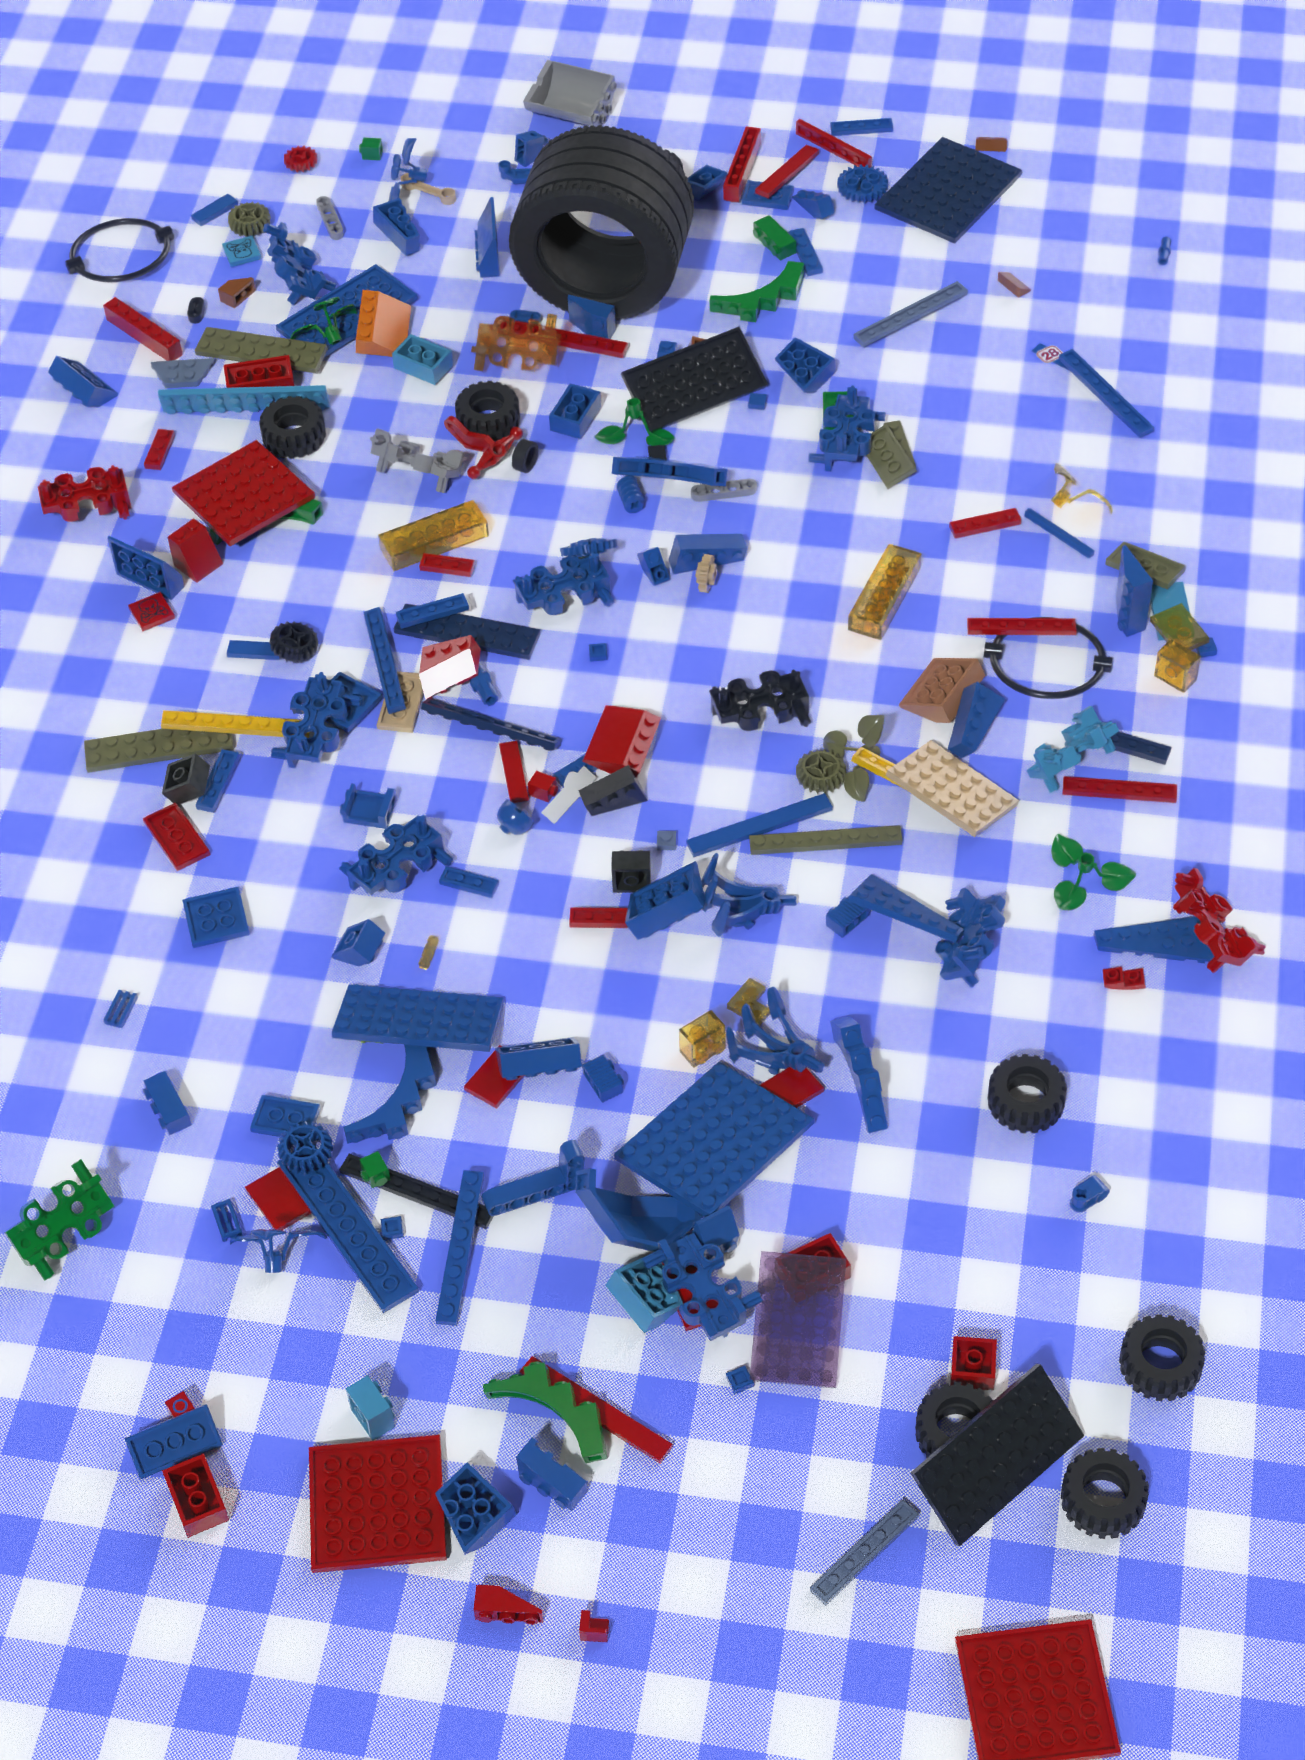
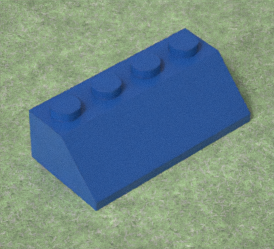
(81, 382)
(538, 1058)

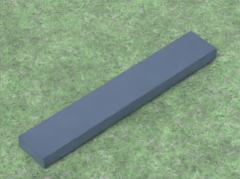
(864, 1552)

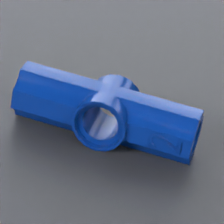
(483, 686)

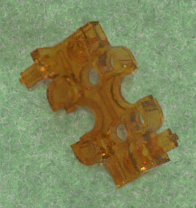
(546, 337)

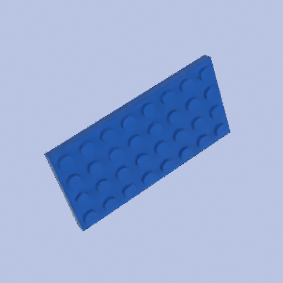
(349, 293)
(418, 1018)

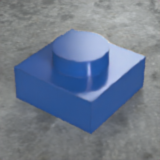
(1207, 649)

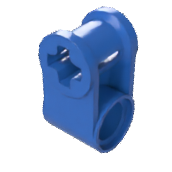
(1088, 1194)

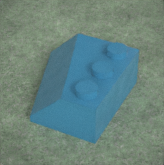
(643, 1294)

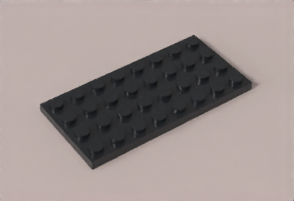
(695, 379)
(997, 1454)

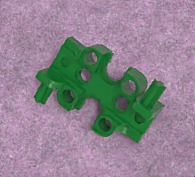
(94, 1204)

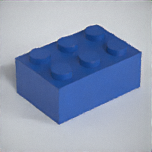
(575, 411)

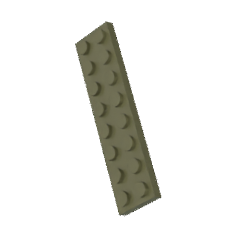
(248, 346)
(151, 747)

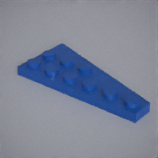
(891, 902)
(1162, 939)

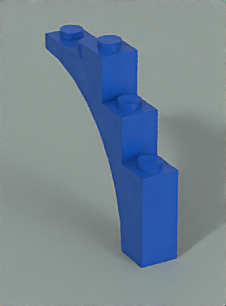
(670, 469)
(866, 1078)
(405, 1100)

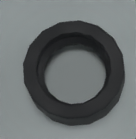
(524, 455)

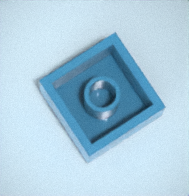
(371, 1407)

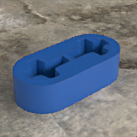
(524, 315)

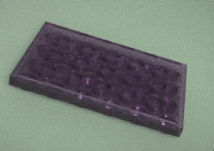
(798, 1320)

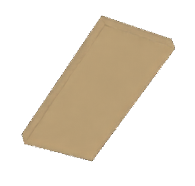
(405, 719)

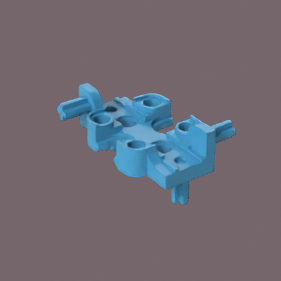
(1086, 734)

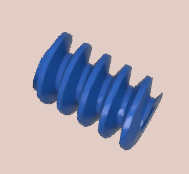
(630, 494)

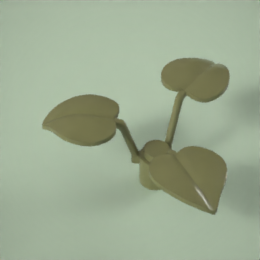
(870, 729)

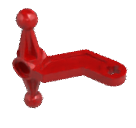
(482, 443)

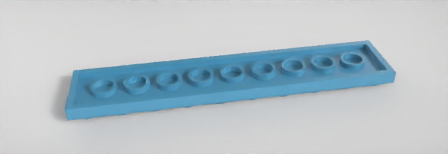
(236, 399)

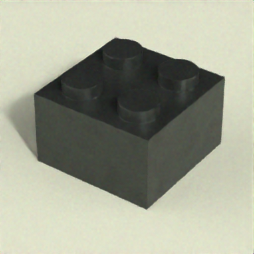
(186, 779)
(630, 870)

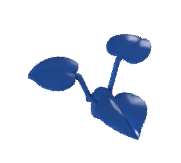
(415, 173)
(272, 1258)

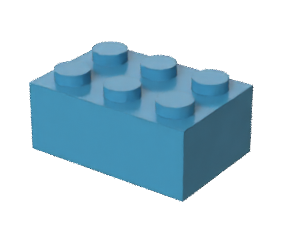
(422, 359)

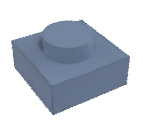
(666, 840)

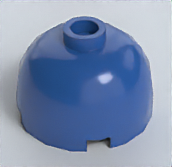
(513, 819)

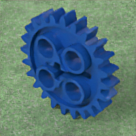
(862, 183)
(585, 547)

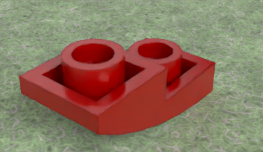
(1124, 980)

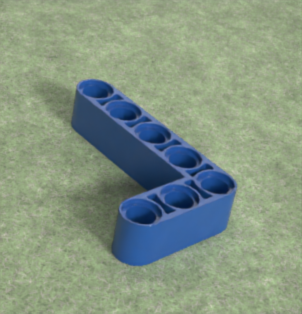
(537, 1186)

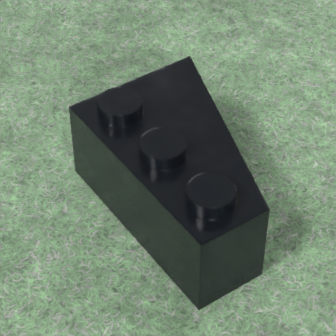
(613, 792)

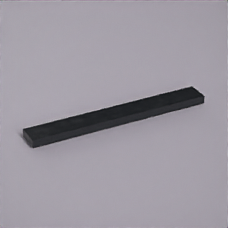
(416, 1191)

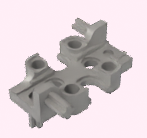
(439, 464)

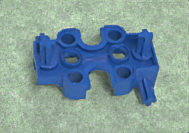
(289, 265)
(835, 442)
(592, 584)
(311, 749)
(426, 847)
(976, 919)
(689, 1251)

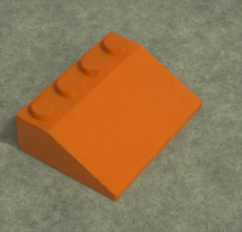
(381, 324)

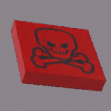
(151, 611)

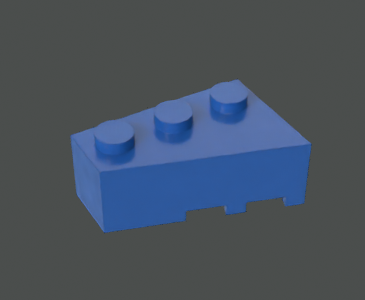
(550, 1477)

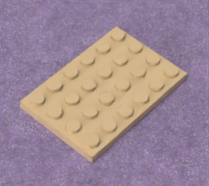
(952, 788)

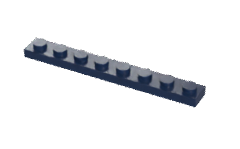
(496, 725)

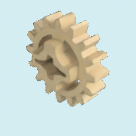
(706, 573)

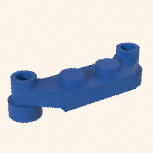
(517, 176)

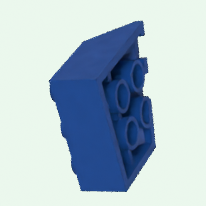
(806, 365)
(473, 1508)

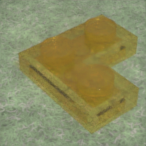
(749, 994)

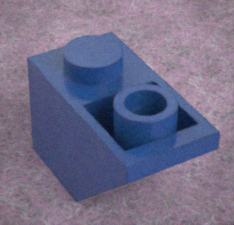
(653, 565)

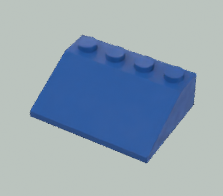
(487, 242)
(145, 569)
(1132, 594)
(665, 901)

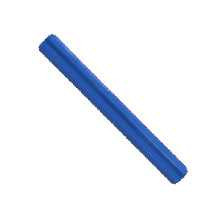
(1059, 533)

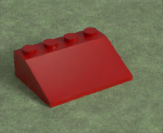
(621, 739)

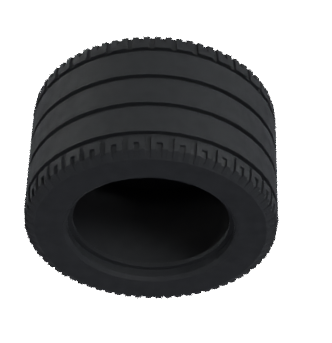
(612, 176)

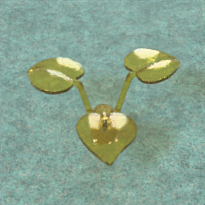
(1063, 495)

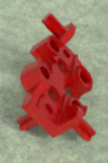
(113, 493)
(1227, 944)

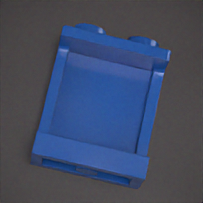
(368, 807)

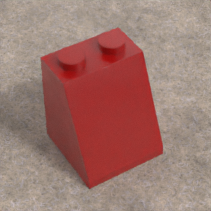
(194, 551)

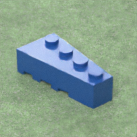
(397, 226)
(690, 548)

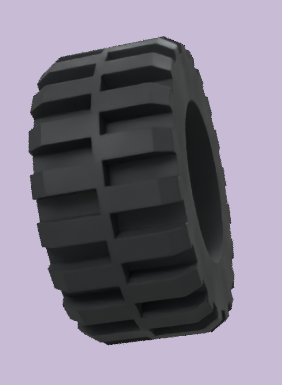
(488, 397)
(295, 441)
(1029, 1072)
(1153, 1380)
(945, 1402)
(1112, 1468)

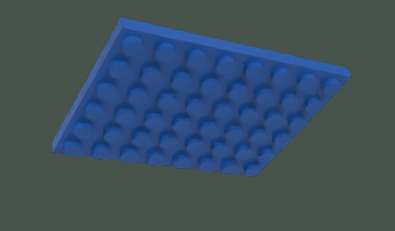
(714, 1139)

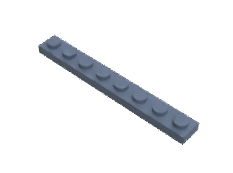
(910, 314)

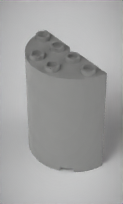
(572, 93)

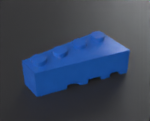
(973, 718)

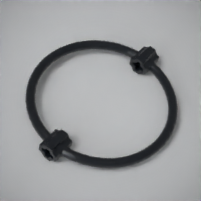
(76, 264)
(1100, 665)

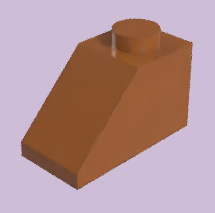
(236, 291)

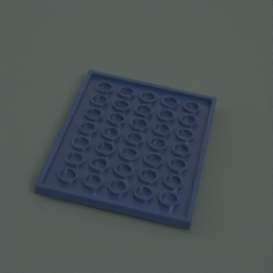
(948, 189)

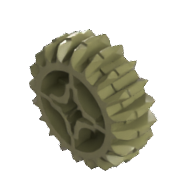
(248, 219)
(820, 771)

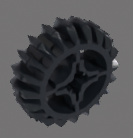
(293, 642)

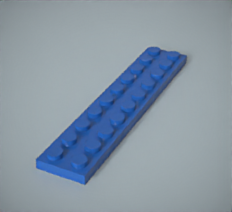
(353, 1236)

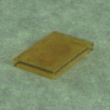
(1179, 626)

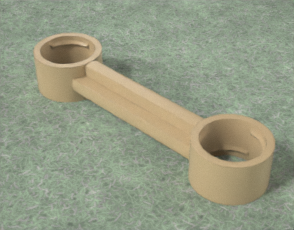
(441, 193)

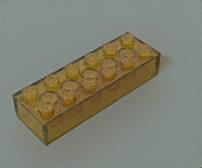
(433, 535)
(884, 591)

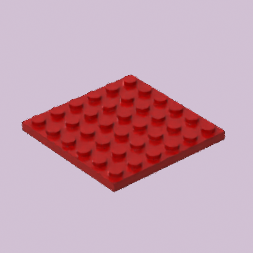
(243, 492)
(376, 1504)
(1037, 1693)

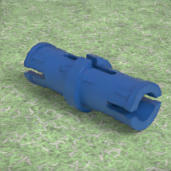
(1164, 250)

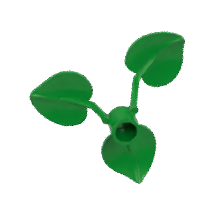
(331, 331)
(614, 434)
(1068, 851)

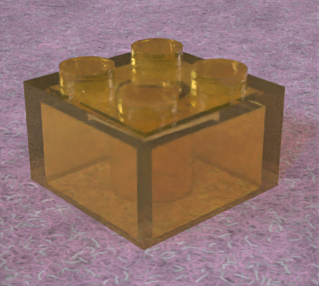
(1177, 666)
(702, 1039)

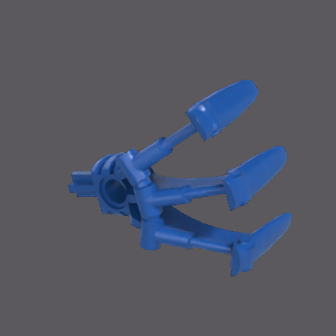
(744, 900)
(795, 1055)

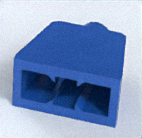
(528, 147)

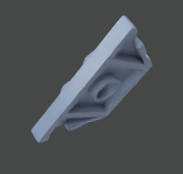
(182, 372)

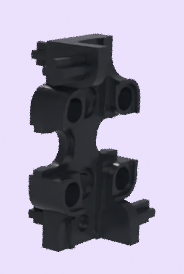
(791, 702)

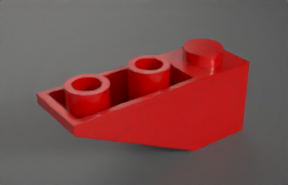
(501, 1605)

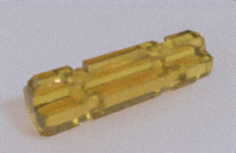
(428, 952)

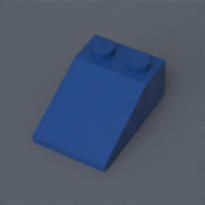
(592, 316)

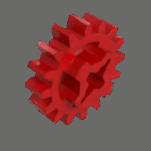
(300, 158)

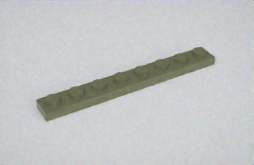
(825, 840)

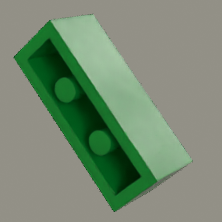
(774, 237)

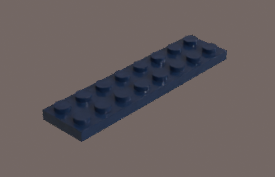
(489, 634)

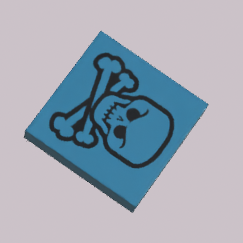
(241, 251)

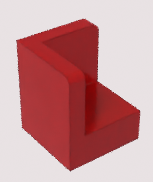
(593, 1628)

